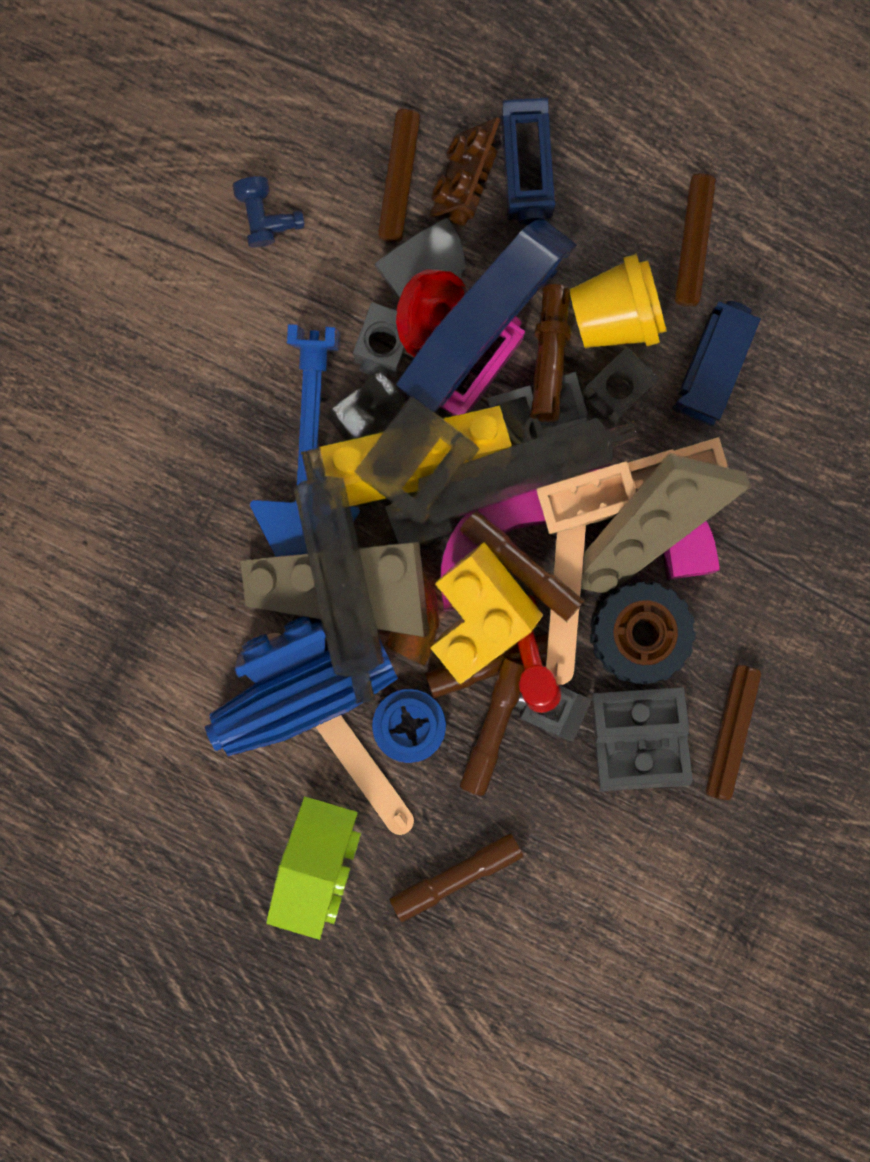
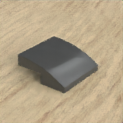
(641, 739)

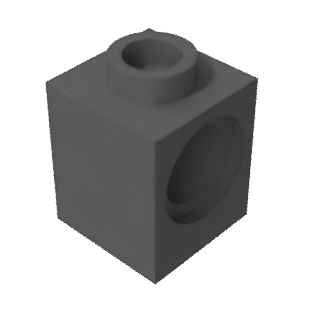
(378, 322)

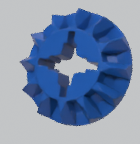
(399, 745)

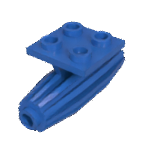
(290, 690)

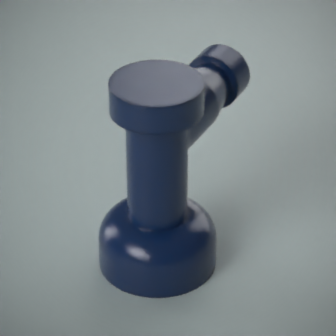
(262, 227)

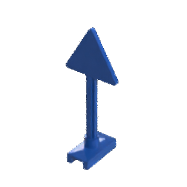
(280, 519)

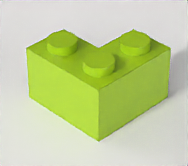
(314, 868)

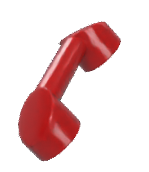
(537, 682)

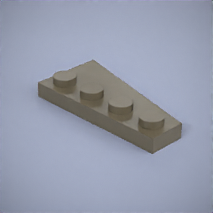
(660, 514)
(391, 576)

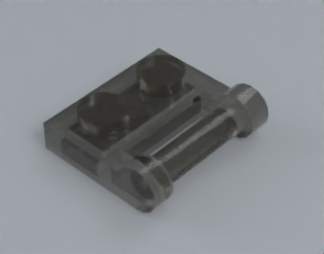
(404, 449)

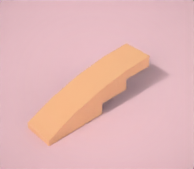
(607, 490)

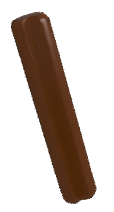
(399, 175)
(695, 240)
(733, 732)

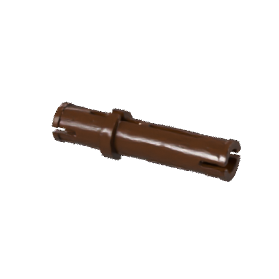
(552, 337)

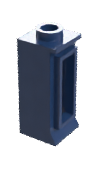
(533, 204)
(717, 362)

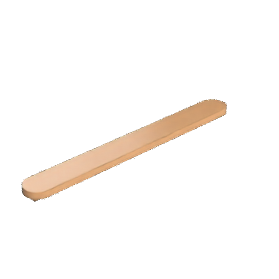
(563, 634)
(365, 773)

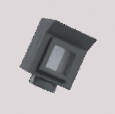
(563, 719)

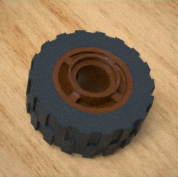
(670, 628)

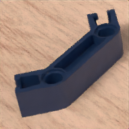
(485, 313)

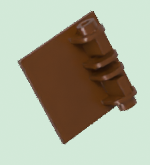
(470, 160)

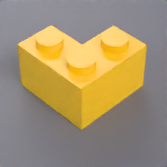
(492, 611)

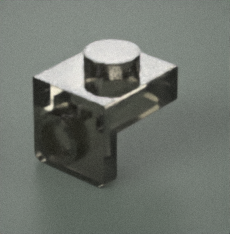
(367, 408)

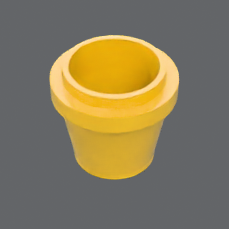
(619, 306)

